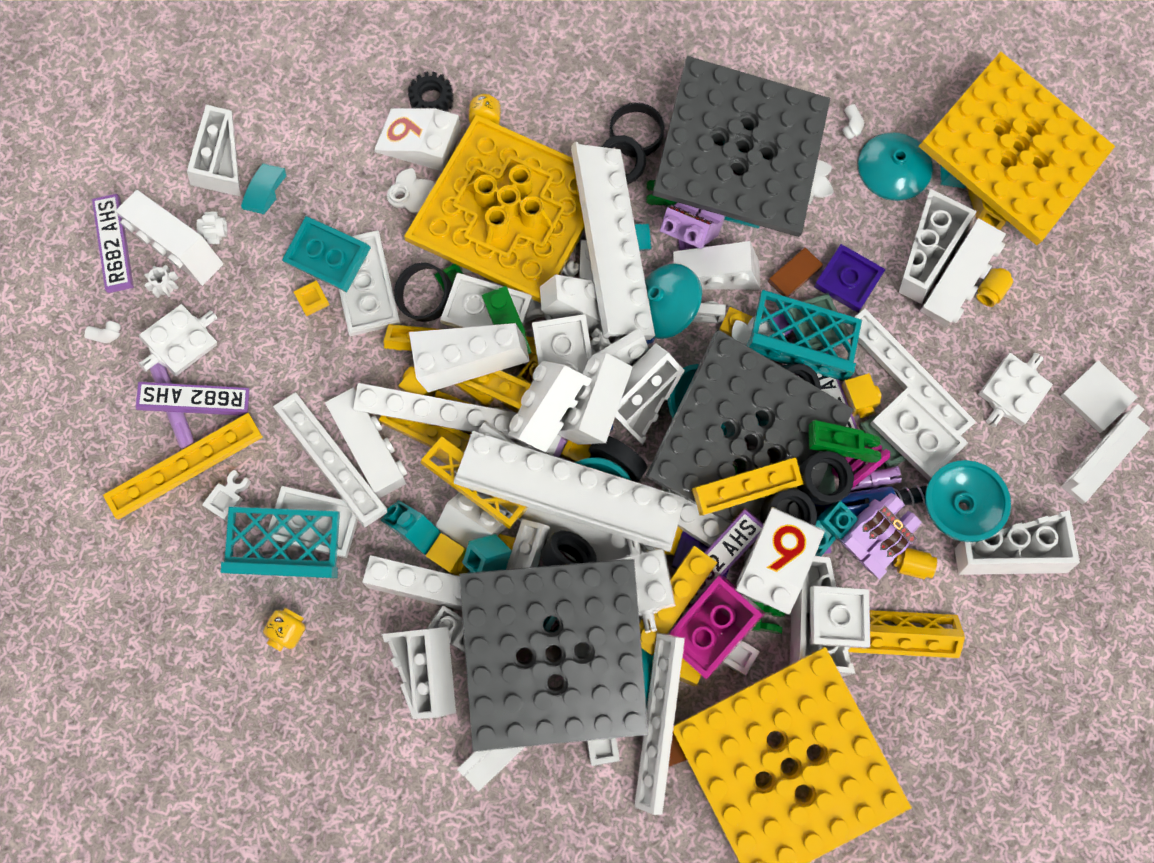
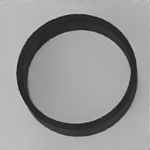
(642, 108)
(400, 285)
(621, 455)

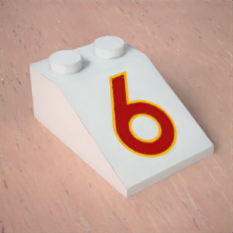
(420, 136)
(780, 560)

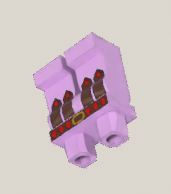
(690, 226)
(880, 535)

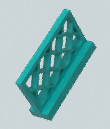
(789, 353)
(285, 566)

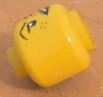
(485, 107)
(284, 629)

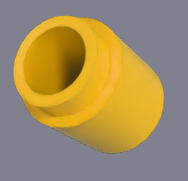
(994, 287)
(916, 563)

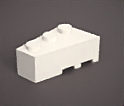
(215, 154)
(723, 266)
(571, 297)
(647, 388)
(546, 403)
(597, 403)
(425, 670)

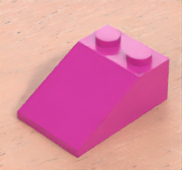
(716, 625)

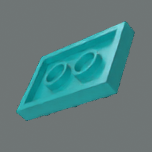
(326, 253)

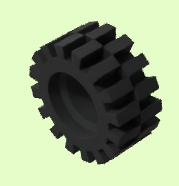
(430, 83)

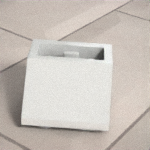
(467, 521)

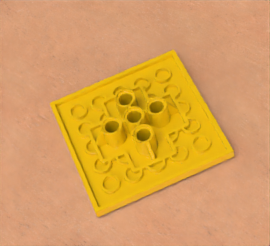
(1017, 147)
(462, 220)
(847, 783)

